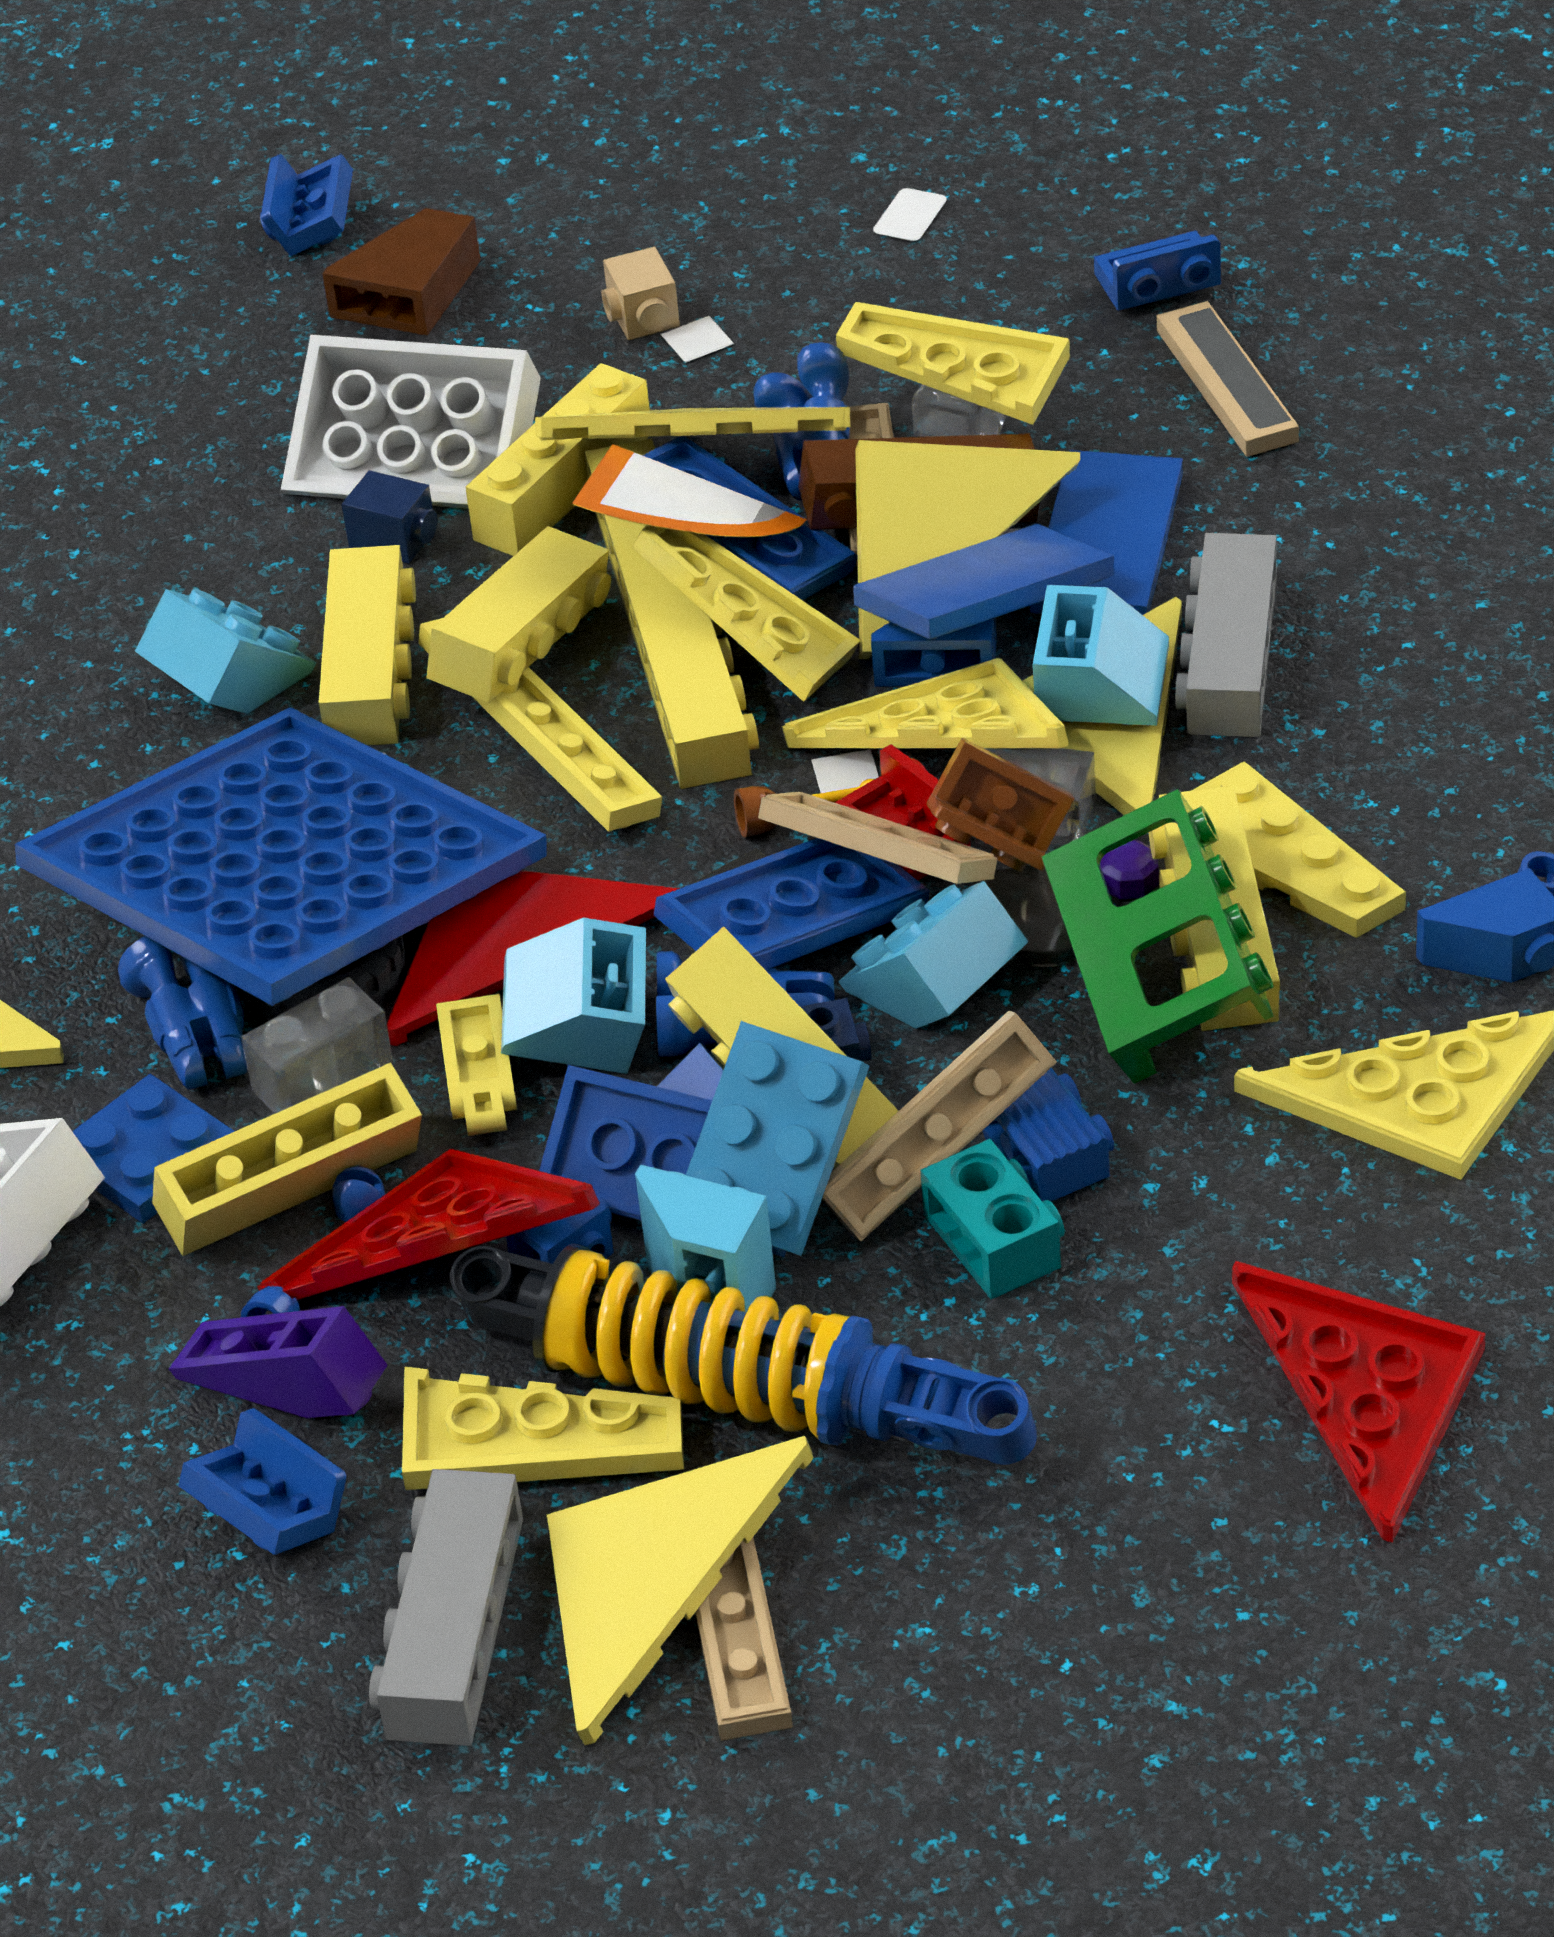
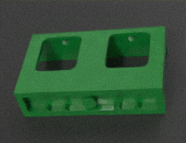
(1112, 936)

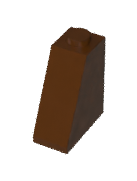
(406, 273)

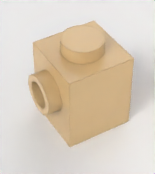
(640, 293)

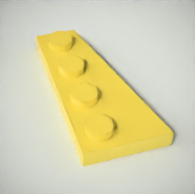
(967, 359)
(762, 616)
(1307, 859)
(534, 1430)

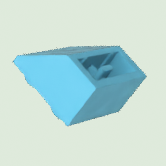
(222, 650)
(1098, 658)
(935, 955)
(576, 995)
(706, 1232)

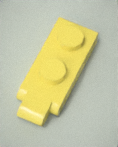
(474, 1067)

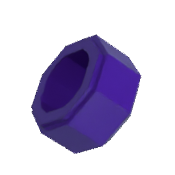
(1130, 870)

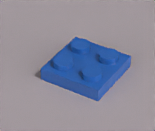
(139, 1133)

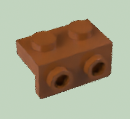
(998, 805)

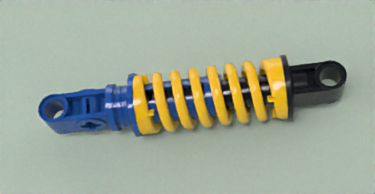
(791, 1370)

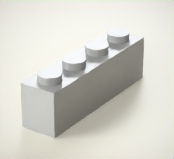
(1229, 636)
(448, 1607)

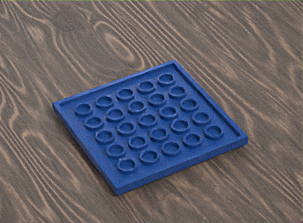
(281, 854)

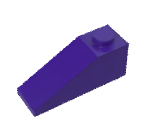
(287, 1361)

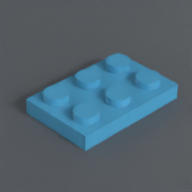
(779, 1126)

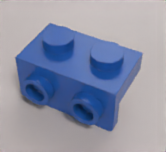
(305, 206)
(1159, 269)
(268, 1485)

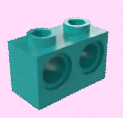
(992, 1218)

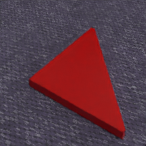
(468, 943)
(434, 1212)
(1370, 1379)

